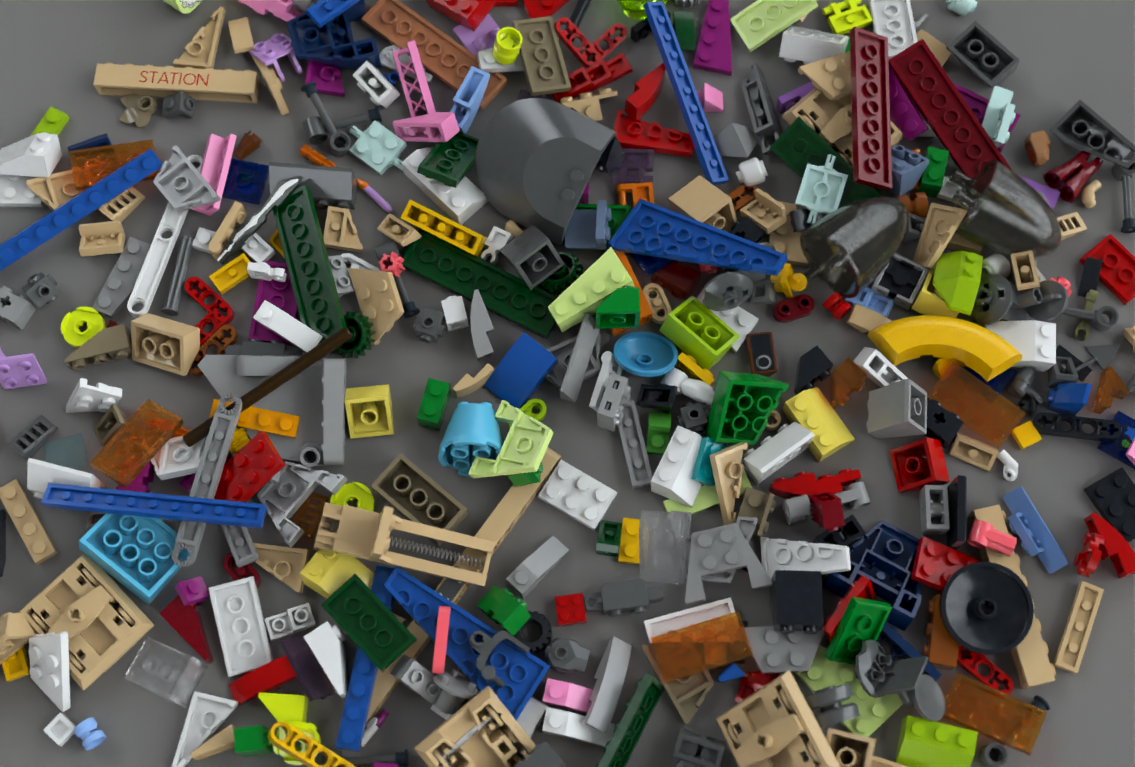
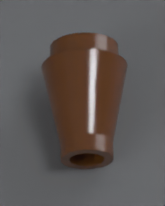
(247, 145)

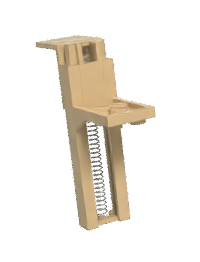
(367, 534)

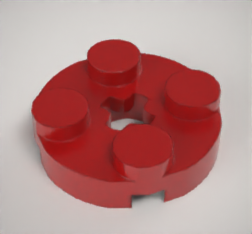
(1090, 555)

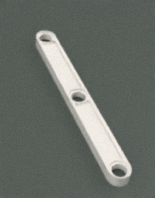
(158, 256)

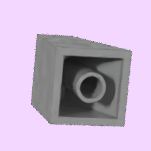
(897, 410)

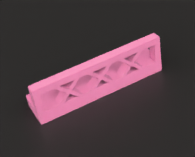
(420, 79)
(216, 167)

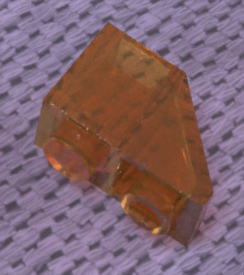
(845, 380)

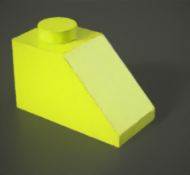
(286, 706)

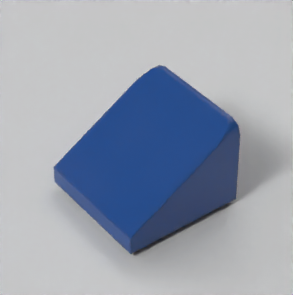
(730, 672)

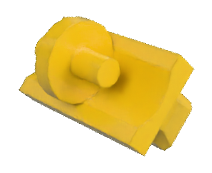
(788, 281)

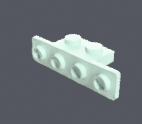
(999, 115)

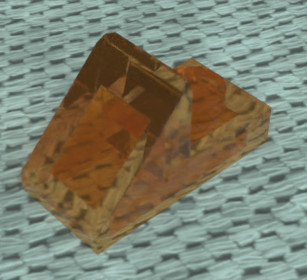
(1109, 386)

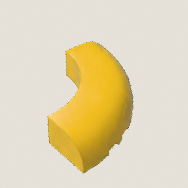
(945, 338)

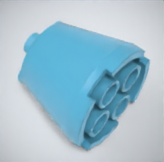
(470, 434)

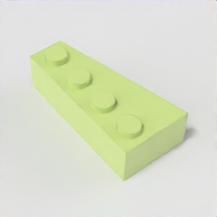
(590, 290)

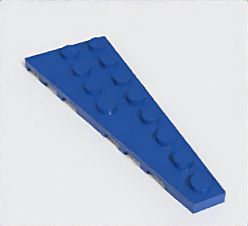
(519, 671)

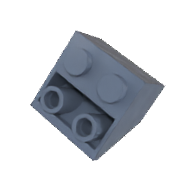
(906, 169)

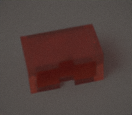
(677, 279)

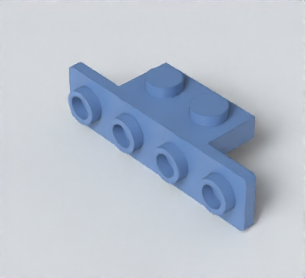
(1033, 531)

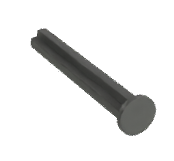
(178, 277)

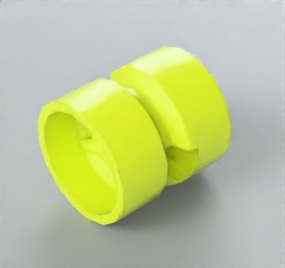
(507, 45)

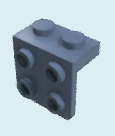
(589, 228)

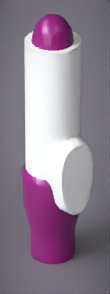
(373, 725)

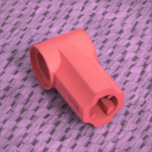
(985, 536)

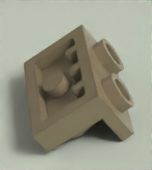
(757, 505)

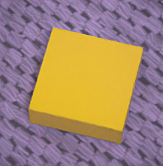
(1026, 435)

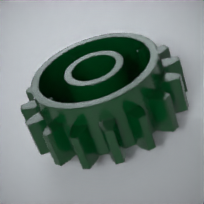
(564, 276)
(361, 337)

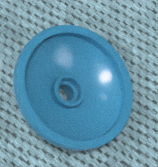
(645, 354)

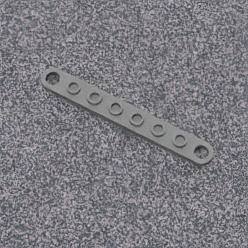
(208, 475)

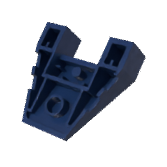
(334, 41)
(887, 559)

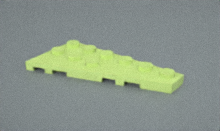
(872, 710)

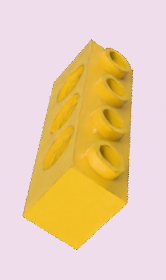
(444, 228)

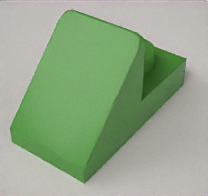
(658, 433)

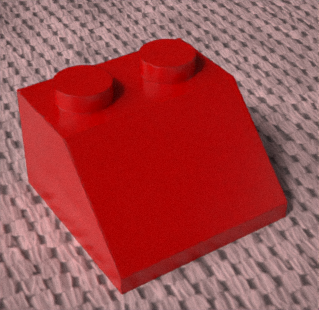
(919, 465)

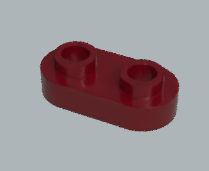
(794, 308)
(242, 572)

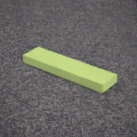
(705, 499)

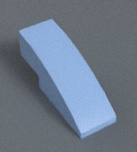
(469, 97)

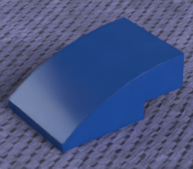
(521, 371)

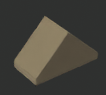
(110, 424)

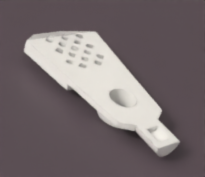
(388, 61)

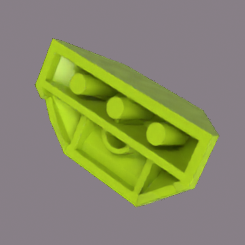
(958, 279)

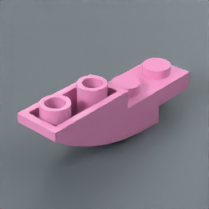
(279, 8)

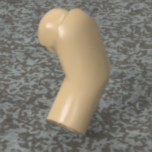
(1088, 193)

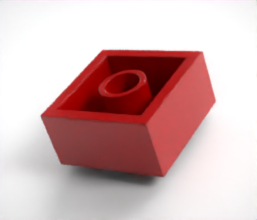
(570, 609)

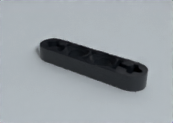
(1076, 427)

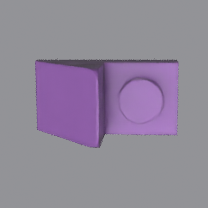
(789, 99)

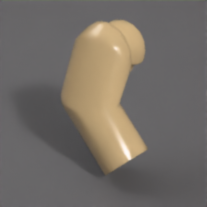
(512, 227)

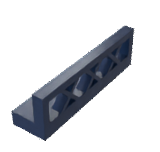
(904, 649)

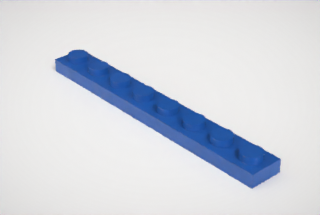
(362, 680)

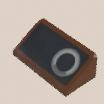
(762, 353)

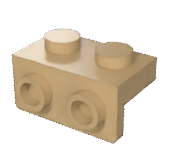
(765, 211)
(101, 238)

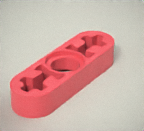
(441, 640)

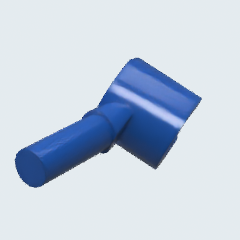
(393, 75)

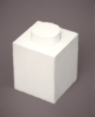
(454, 313)

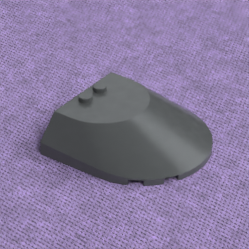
(538, 162)

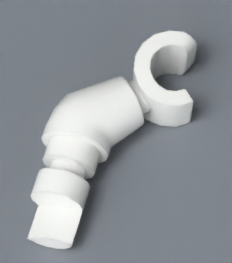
(690, 387)

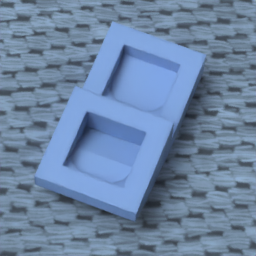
(872, 301)

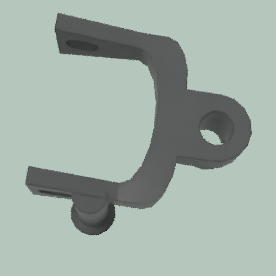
(486, 647)

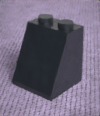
(797, 601)

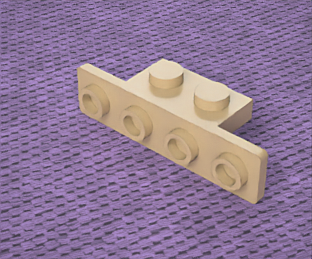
(588, 103)

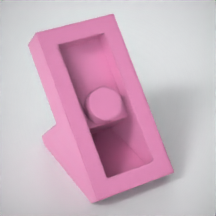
(710, 99)

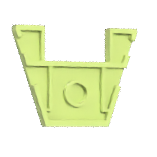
(521, 449)

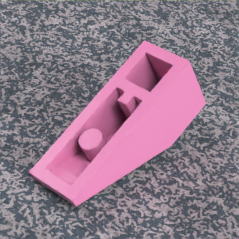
(427, 128)
(567, 696)

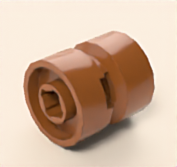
(915, 204)

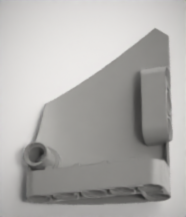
(313, 395)

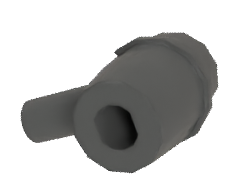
(1021, 385)

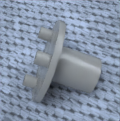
(453, 689)

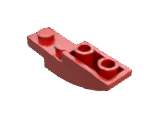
(807, 484)

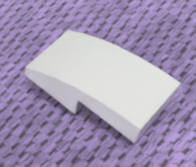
(289, 622)
(531, 717)

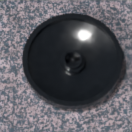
(986, 608)

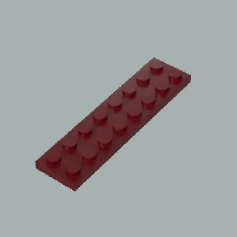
(870, 109)
(944, 109)

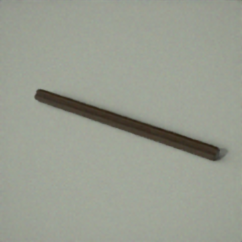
(275, 381)

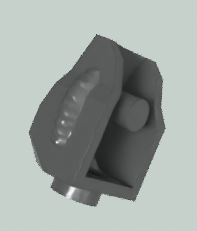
(567, 656)

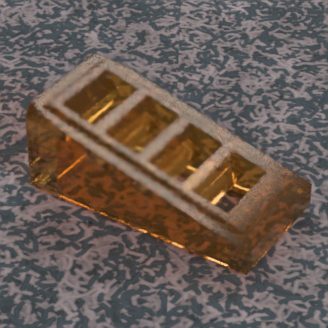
(310, 532)

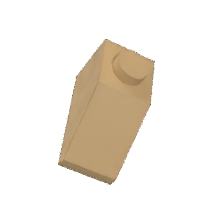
(1024, 270)

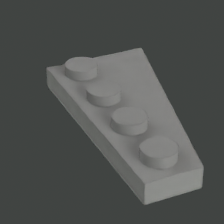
(122, 278)

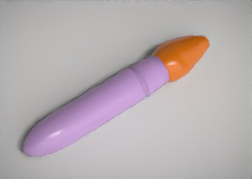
(364, 186)

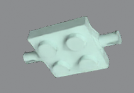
(377, 147)
(821, 189)

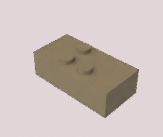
(418, 497)

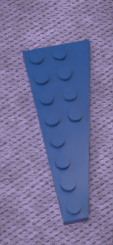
(670, 235)

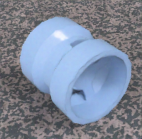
(89, 733)

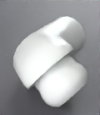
(1010, 468)

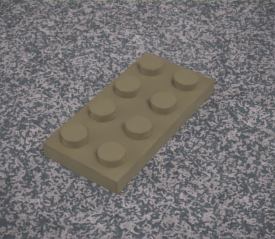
(542, 56)

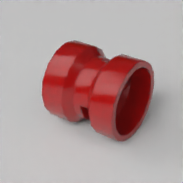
(836, 306)

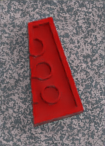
(645, 135)

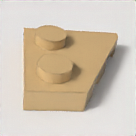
(340, 231)

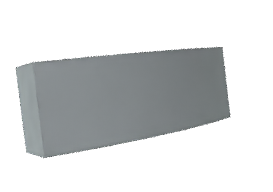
(479, 327)

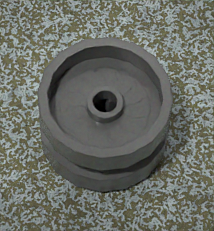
(830, 705)

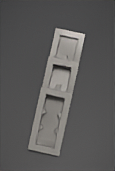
(609, 684)

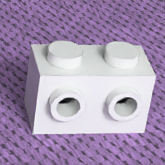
(376, 84)

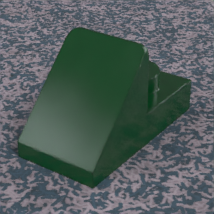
(609, 538)

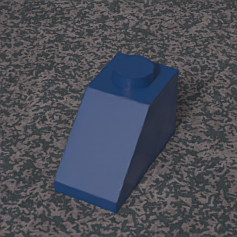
(1068, 398)

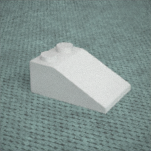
(31, 156)
(1032, 339)
(330, 651)

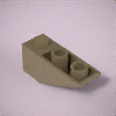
(104, 346)

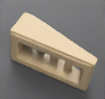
(121, 214)
(1074, 231)
(220, 742)

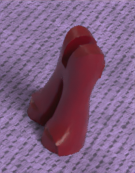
(1072, 188)

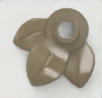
(136, 109)

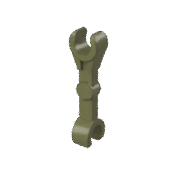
(1083, 327)

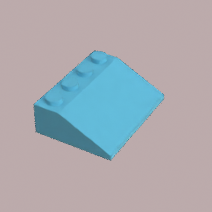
(134, 552)

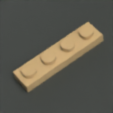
(27, 522)
(1078, 627)

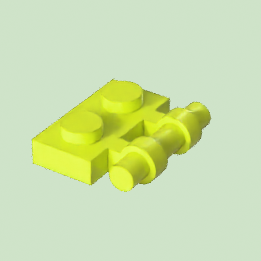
(844, 21)

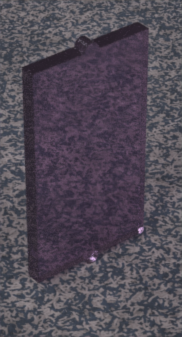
(307, 668)

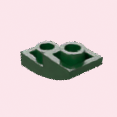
(684, 30)

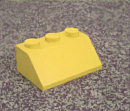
(817, 415)

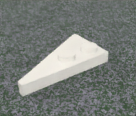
(203, 719)

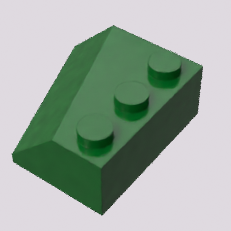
(742, 406)

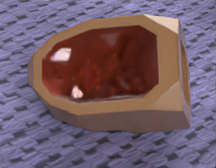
(1037, 148)

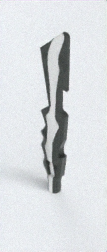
(257, 219)

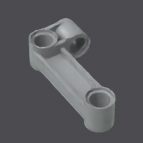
(798, 508)

